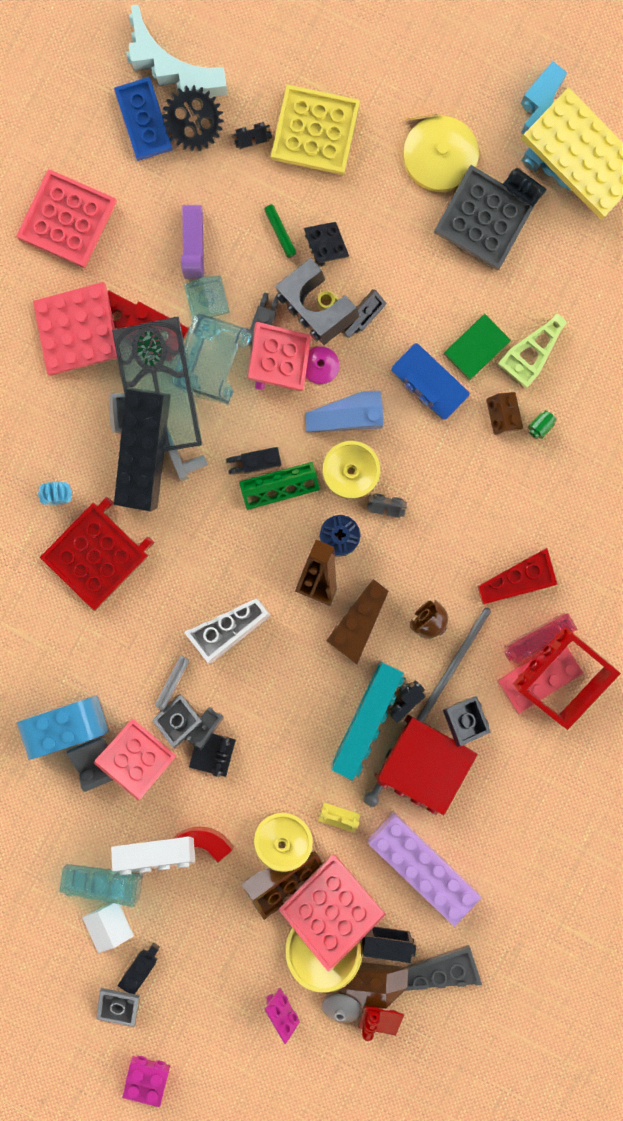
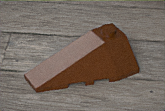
(271, 887)

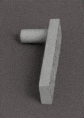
(188, 466)

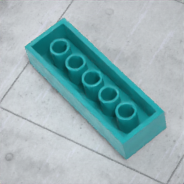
(366, 721)

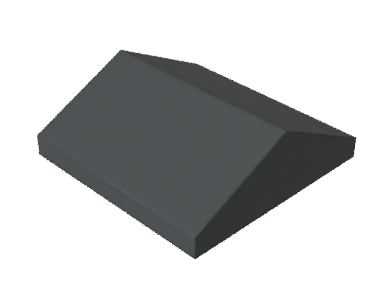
(177, 721)
(118, 1007)

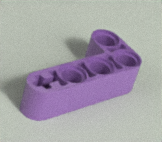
(193, 246)

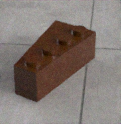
(356, 626)

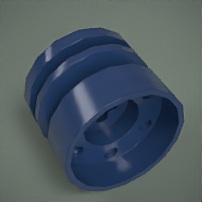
(349, 529)

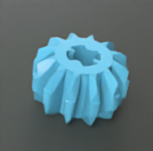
(55, 493)

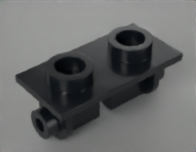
(259, 133)

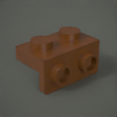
(504, 413)

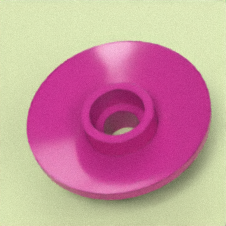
(322, 374)

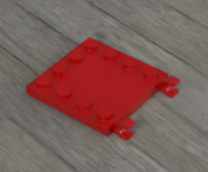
(95, 555)

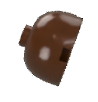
(430, 621)

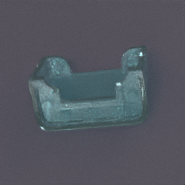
(210, 354)

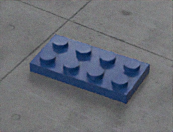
(143, 118)

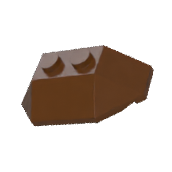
(377, 984)

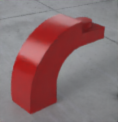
(209, 840)

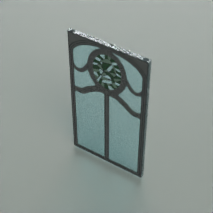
(155, 359)

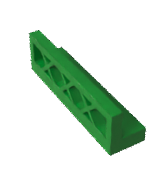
(279, 481)

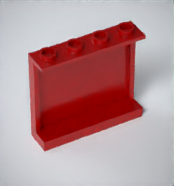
(426, 766)

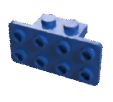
(430, 381)

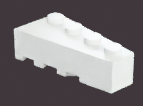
(226, 630)
(152, 855)

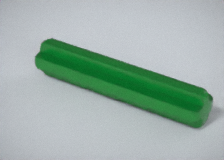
(280, 231)

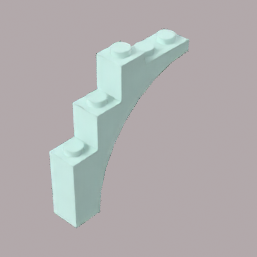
(167, 69)

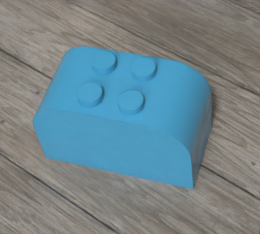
(62, 727)

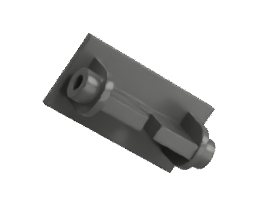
(393, 505)

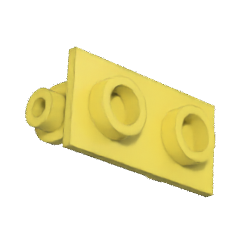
(339, 817)

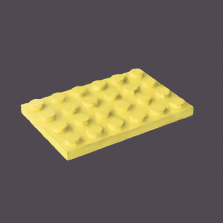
(580, 152)

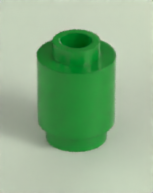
(542, 425)

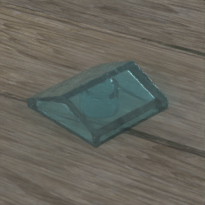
(207, 296)

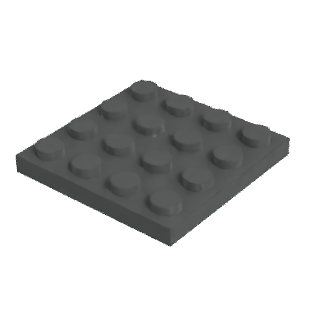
(483, 218)

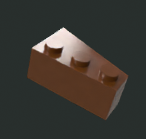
(319, 574)

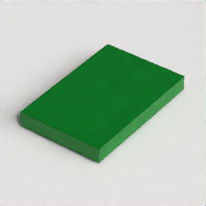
(477, 346)

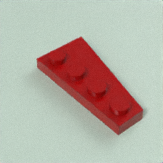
(522, 578)

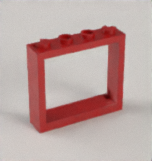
(586, 696)

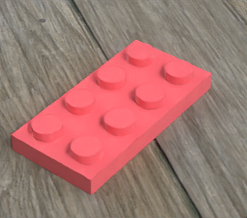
(558, 674)

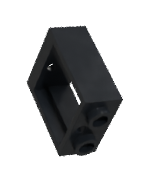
(389, 944)

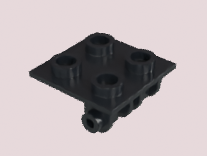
(524, 187)
(326, 243)
(214, 755)

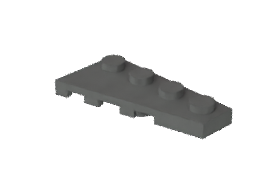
(444, 970)

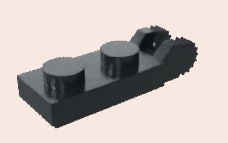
(256, 461)

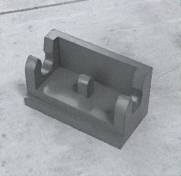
(202, 734)

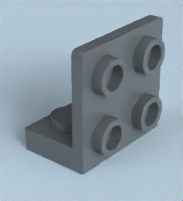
(83, 760)

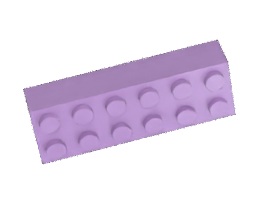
(424, 869)

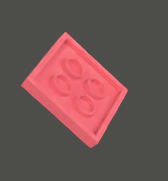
(279, 356)
(135, 759)

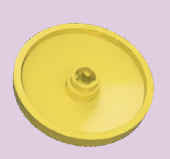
(440, 153)
(310, 971)

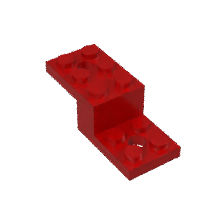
(136, 314)

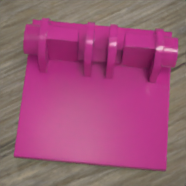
(281, 1015)

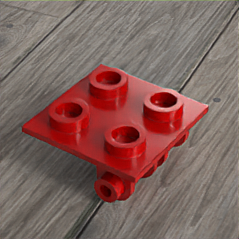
(380, 1021)

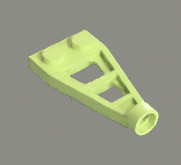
(518, 367)

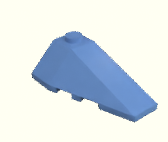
(354, 412)

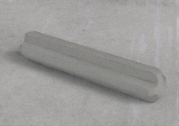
(172, 682)

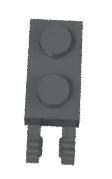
(264, 315)

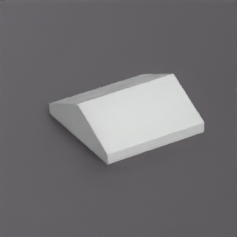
(108, 927)

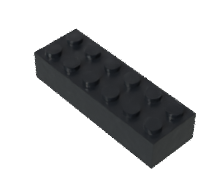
(141, 449)

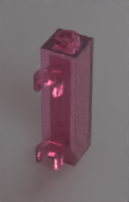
(537, 638)

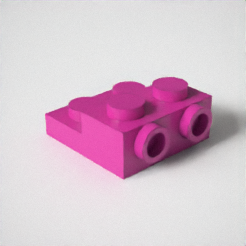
(146, 1081)

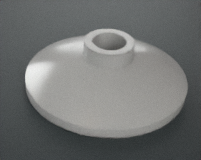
(341, 1008)

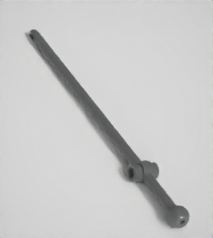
(372, 797)

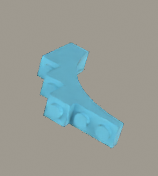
(537, 101)

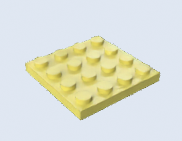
(315, 129)

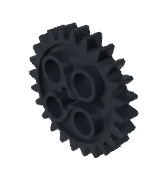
(208, 111)

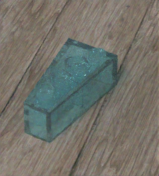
(101, 884)

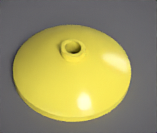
(355, 456)
(289, 831)

